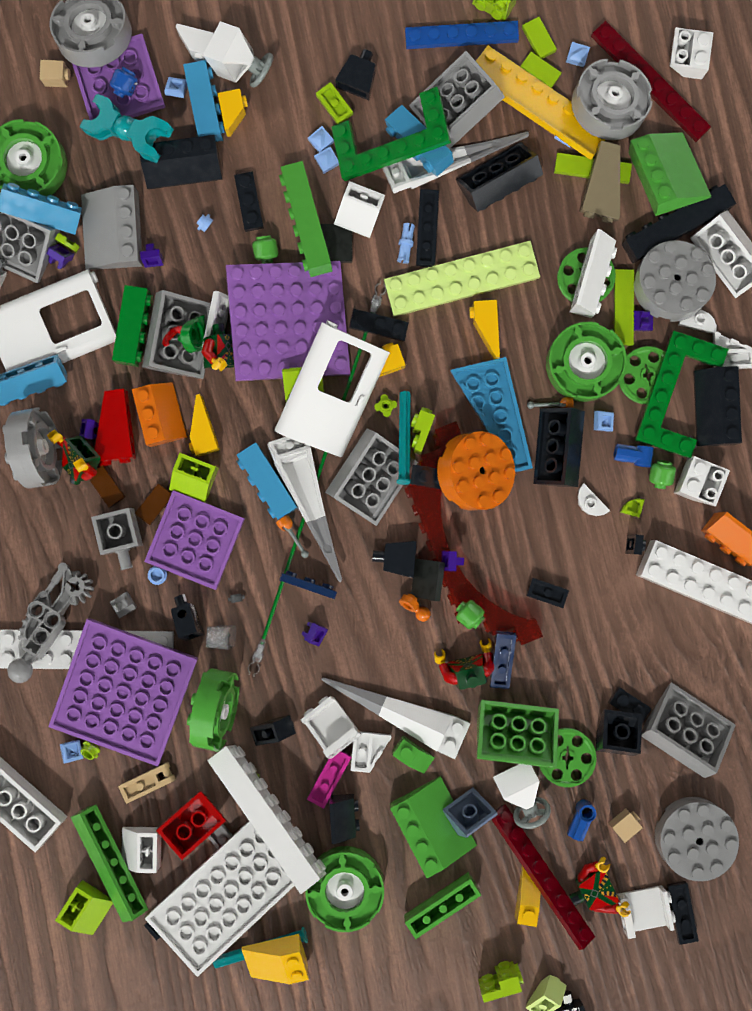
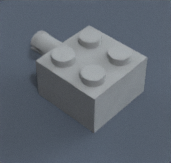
(117, 534)

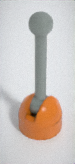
(565, 402)
(286, 524)

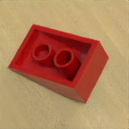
(191, 825)

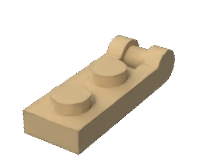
(146, 783)

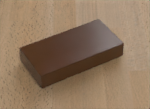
(107, 487)
(154, 504)

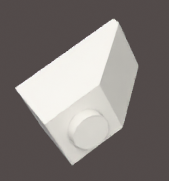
(194, 40)

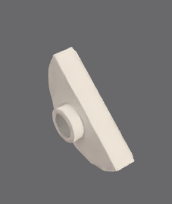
(700, 321)
(590, 502)

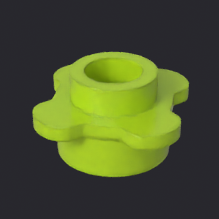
(380, 406)
(90, 750)

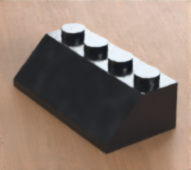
(183, 162)
(500, 176)
(717, 406)
(559, 447)

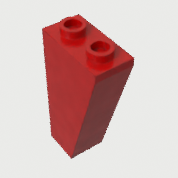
(115, 429)

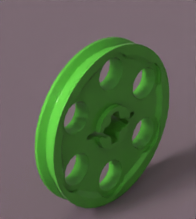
(572, 261)
(638, 371)
(573, 763)

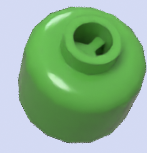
(265, 249)
(662, 474)
(470, 614)

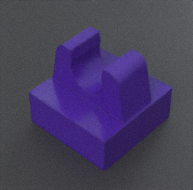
(59, 254)
(151, 257)
(643, 321)
(87, 429)
(451, 560)
(315, 634)

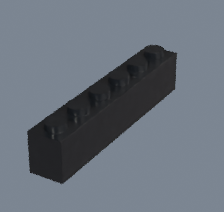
(678, 223)

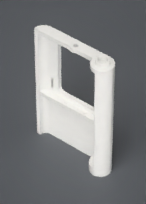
(25, 335)
(317, 416)

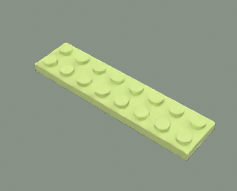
(461, 278)

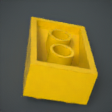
(277, 960)

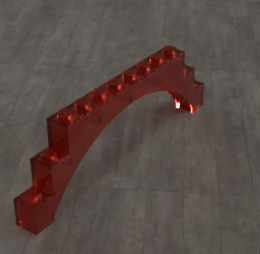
(428, 508)

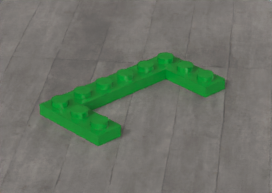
(435, 136)
(650, 426)

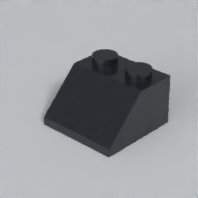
(619, 733)
(343, 817)

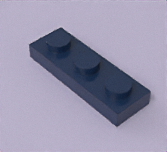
(308, 584)
(503, 659)

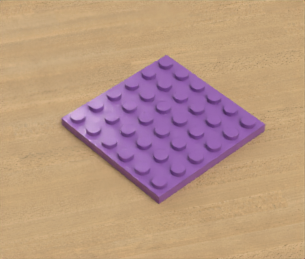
(277, 316)
(123, 692)

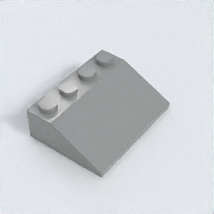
(465, 95)
(112, 228)
(25, 246)
(169, 312)
(369, 477)
(688, 731)

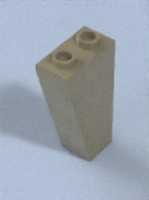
(603, 185)

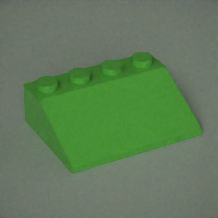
(667, 171)
(517, 733)
(428, 829)

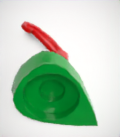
(190, 334)

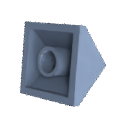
(469, 813)

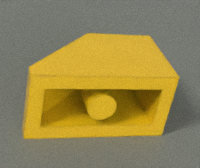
(232, 109)
(394, 361)

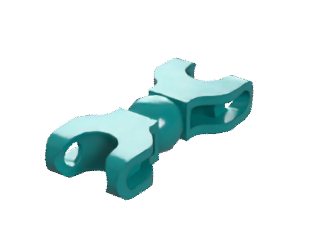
(140, 132)

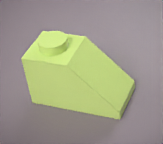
(547, 995)

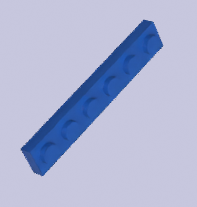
(461, 35)

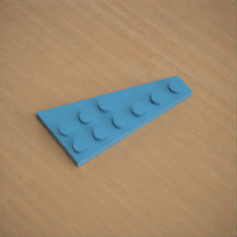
(493, 398)

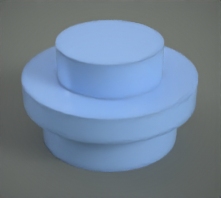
(204, 222)
(157, 575)

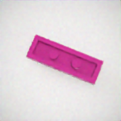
(328, 779)

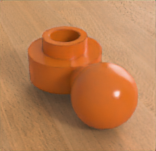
(410, 603)

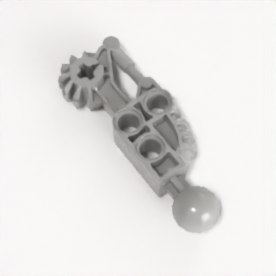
(34, 625)

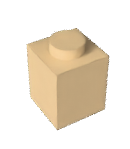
(54, 73)
(626, 824)

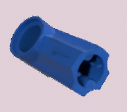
(638, 455)
(581, 822)

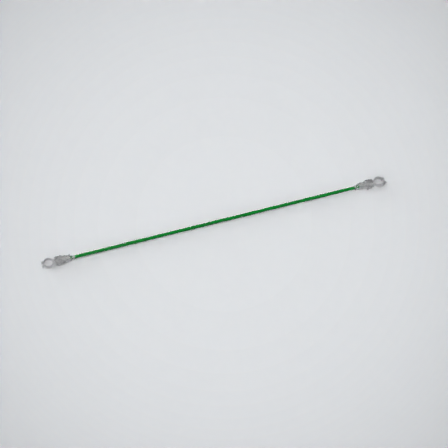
(258, 654)

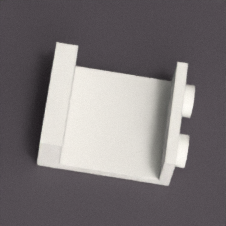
(648, 910)

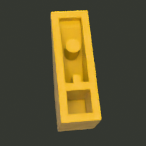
(486, 323)
(202, 432)
(527, 901)

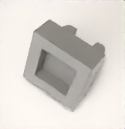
(123, 604)

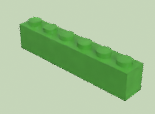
(306, 219)
(109, 863)

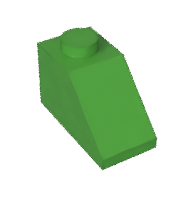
(412, 755)

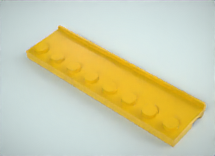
(537, 101)

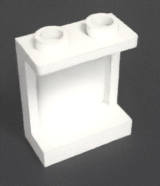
(330, 726)

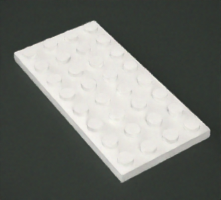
(220, 900)

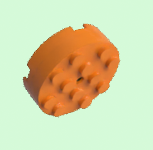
(476, 471)

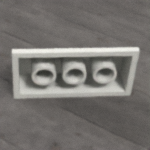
(728, 251)
(593, 275)

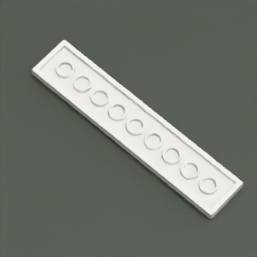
(63, 649)

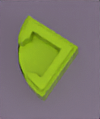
(61, 239)
(633, 507)

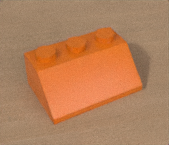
(159, 413)
(731, 536)

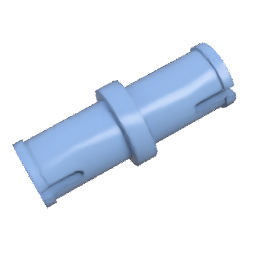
(406, 243)

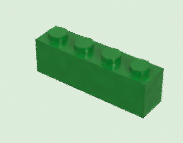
(132, 325)

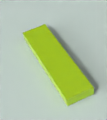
(581, 167)
(624, 306)

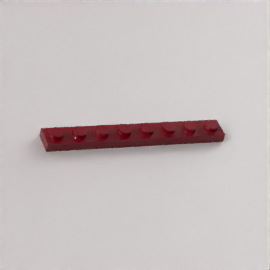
(661, 91)
(543, 878)

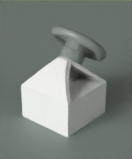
(232, 56)
(520, 788)

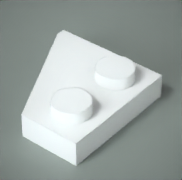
(737, 355)
(368, 750)

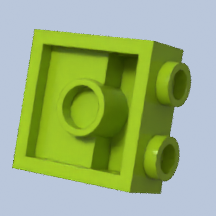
(422, 423)
(503, 983)

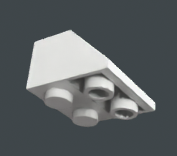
(691, 52)
(359, 209)
(701, 481)
(141, 849)

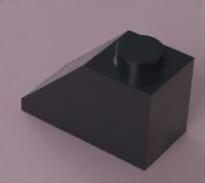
(273, 730)

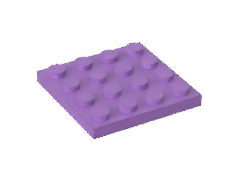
(96, 80)
(194, 540)

